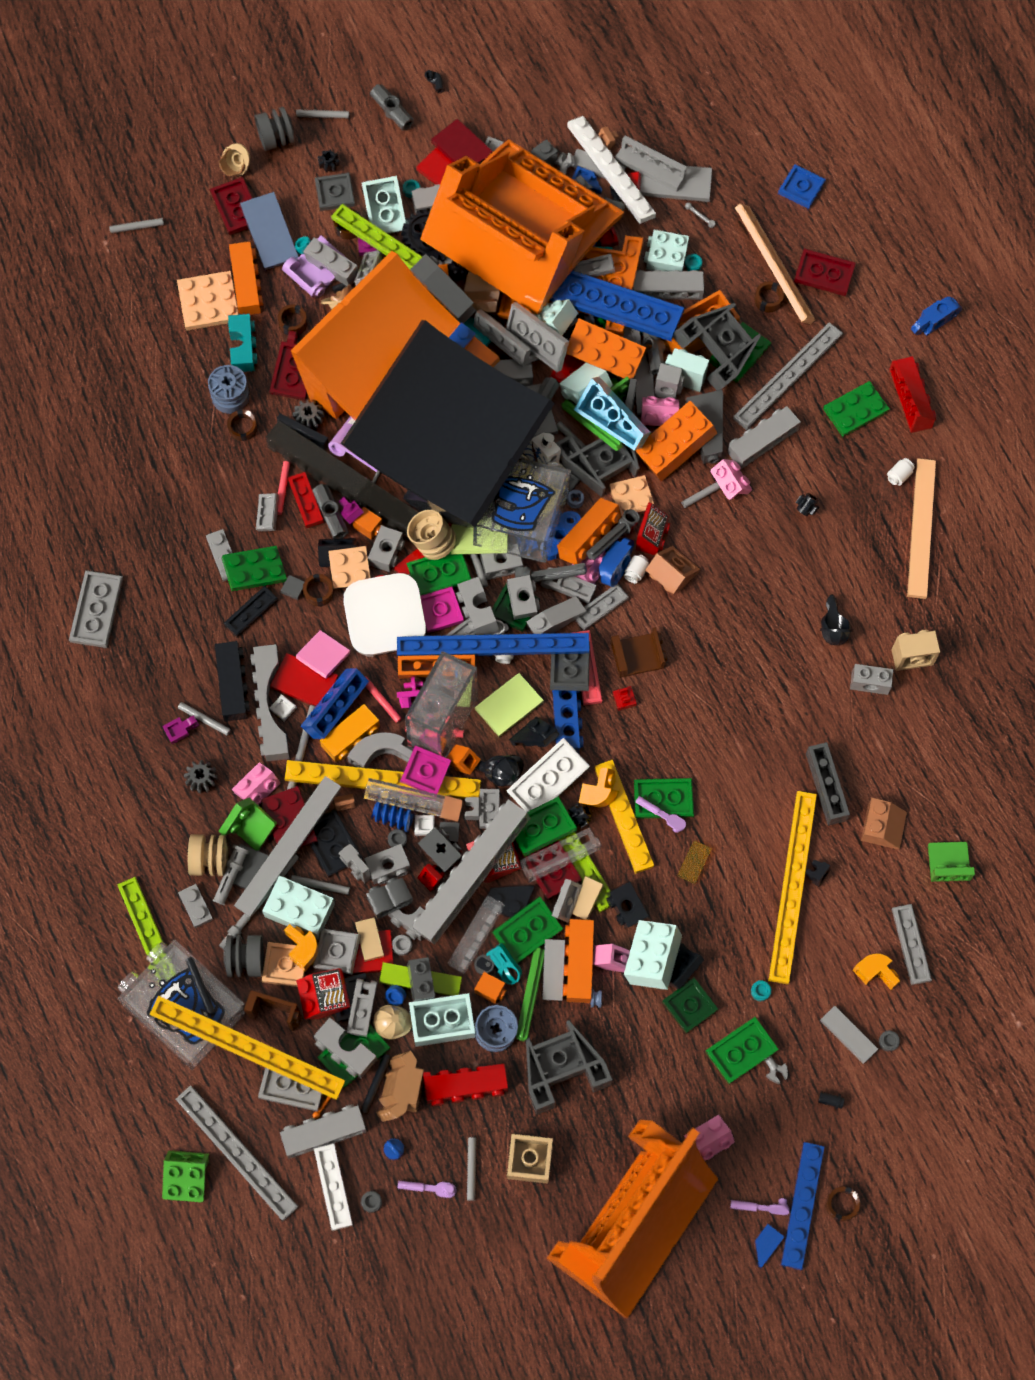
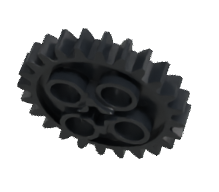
(412, 238)

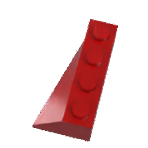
(912, 394)
(465, 1084)

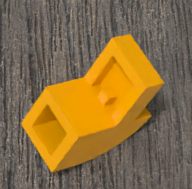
(602, 793)
(306, 949)
(876, 965)

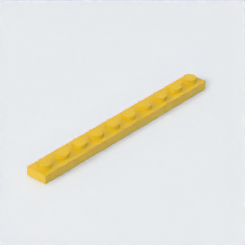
(358, 777)
(792, 888)
(247, 1047)

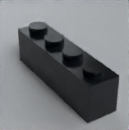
(231, 681)

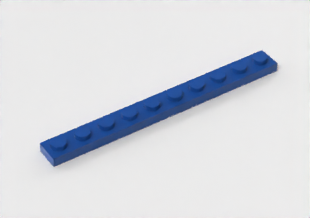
(494, 644)

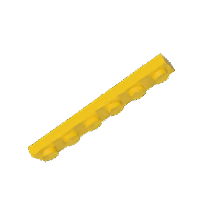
(627, 824)

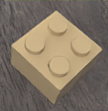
(915, 650)
(529, 1158)

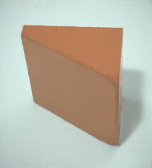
(344, 802)
(451, 809)

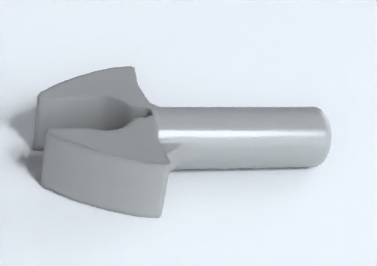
(565, 163)
(773, 1068)

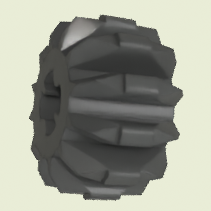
(307, 409)
(199, 784)

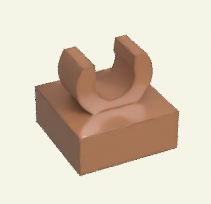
(608, 137)

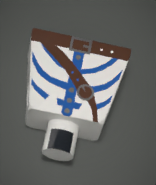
(543, 449)

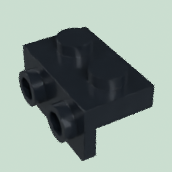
(685, 965)

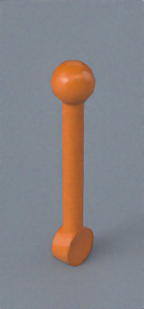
(316, 1114)

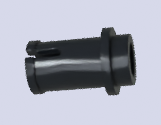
(831, 1100)

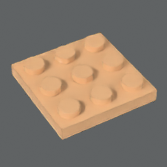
(207, 300)

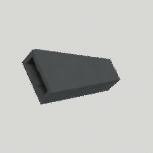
(712, 408)

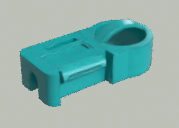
(503, 960)

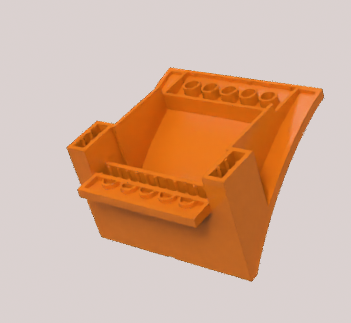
(516, 222)
(364, 335)
(639, 1219)

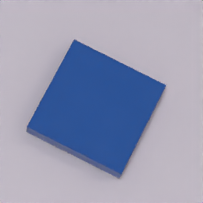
(801, 186)

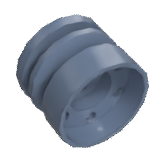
(231, 397)
(491, 1017)

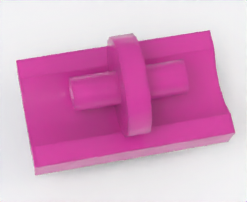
(405, 696)

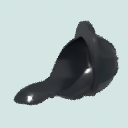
(834, 626)
(502, 769)

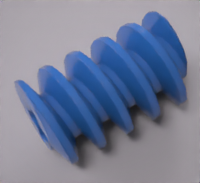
(394, 815)

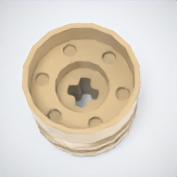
(431, 534)
(207, 855)

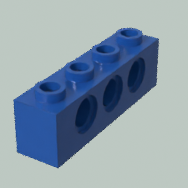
(334, 703)
(562, 723)

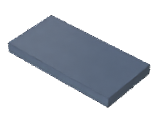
(268, 230)

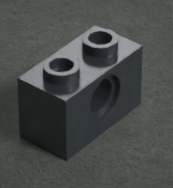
(634, 913)

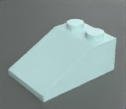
(384, 204)

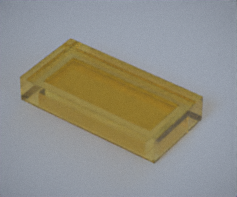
(694, 862)

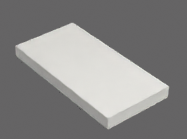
(548, 776)

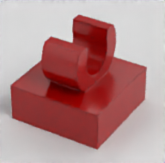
(624, 698)
(430, 876)

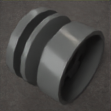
(275, 128)
(244, 956)

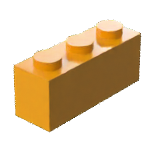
(349, 733)

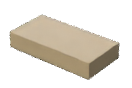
(587, 898)
(369, 939)

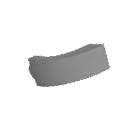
(376, 745)

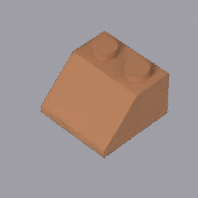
(672, 569)
(884, 824)

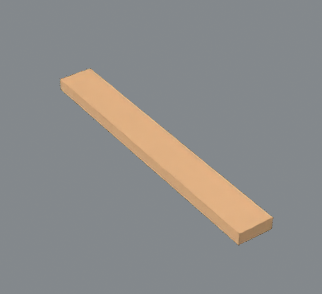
(775, 264)
(921, 528)

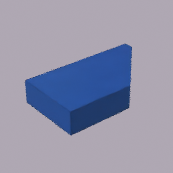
(590, 177)
(767, 1243)

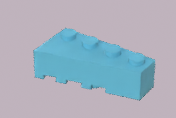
(609, 413)

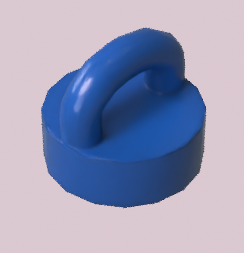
(395, 995)
(393, 1149)

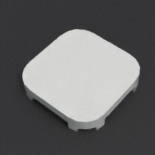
(382, 611)

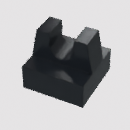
(820, 874)

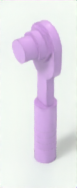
(672, 820)
(442, 1189)
(780, 1209)

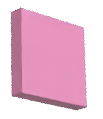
(323, 654)

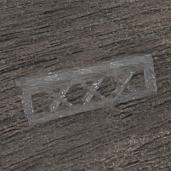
(404, 797)
(561, 859)
(476, 934)

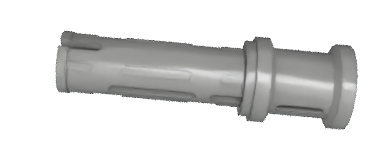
(234, 865)

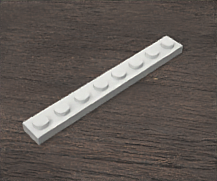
(611, 170)

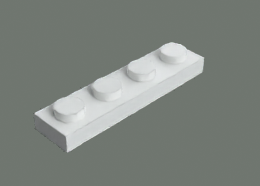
(333, 1187)

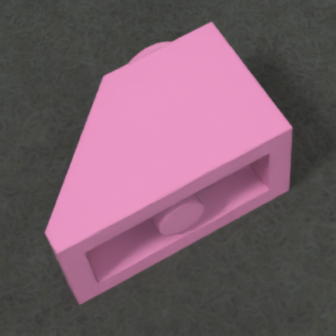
(610, 957)

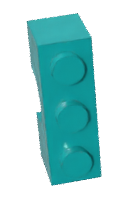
(241, 329)

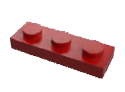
(305, 500)

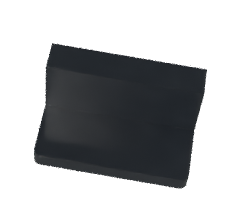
(326, 545)

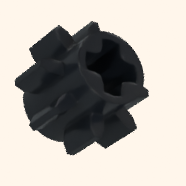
(328, 160)
(457, 271)
(807, 504)
(580, 815)

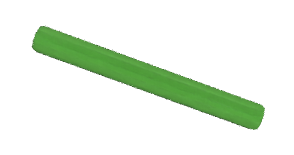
(569, 407)
(530, 995)

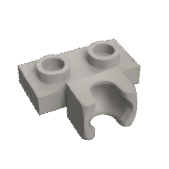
(484, 807)
(352, 860)

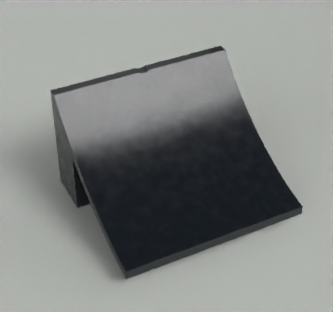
(446, 427)

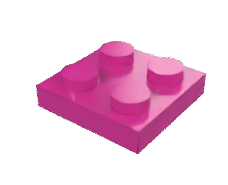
(441, 610)
(425, 770)

